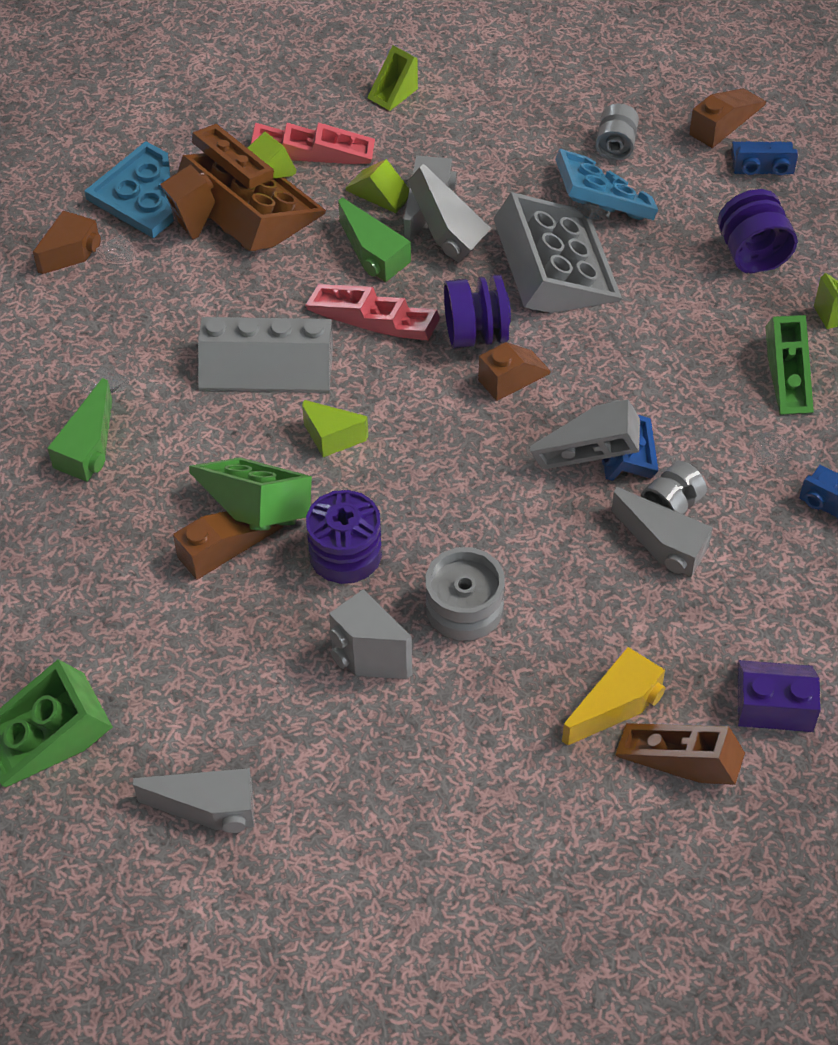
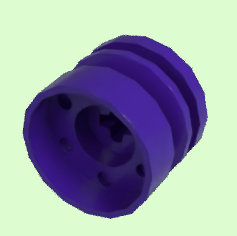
(757, 231)
(476, 311)
(344, 536)

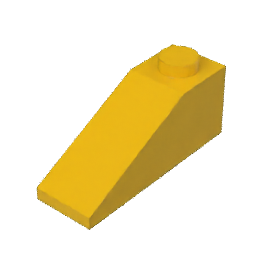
(617, 697)

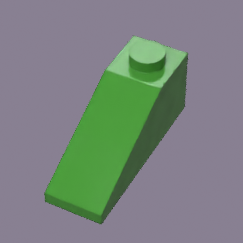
(375, 244)
(790, 363)
(83, 440)

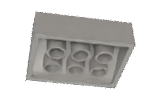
(554, 255)

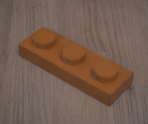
(232, 156)

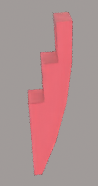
(320, 145)
(366, 310)

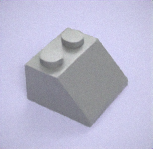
(369, 640)

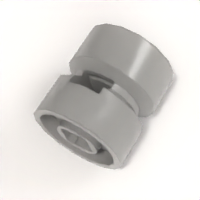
(617, 131)
(677, 487)

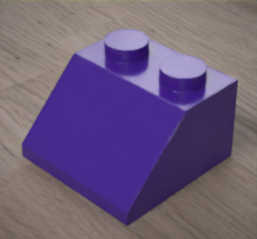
(778, 696)

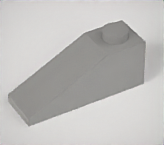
(442, 168)
(449, 218)
(594, 435)
(666, 534)
(207, 798)

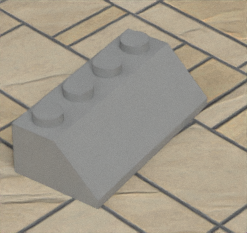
(265, 354)

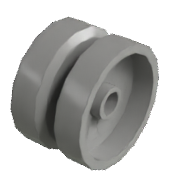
(465, 593)

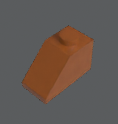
(190, 199)
(66, 243)
(509, 369)

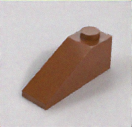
(723, 114)
(215, 541)
(687, 751)

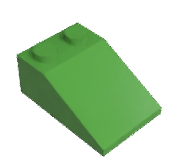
(256, 491)
(48, 723)

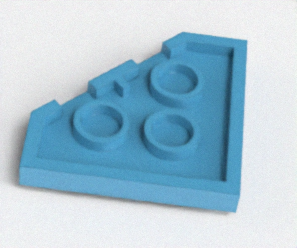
(589, 184)
(134, 190)

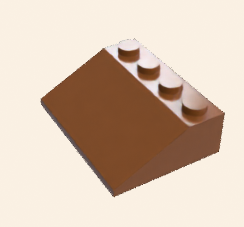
(256, 215)

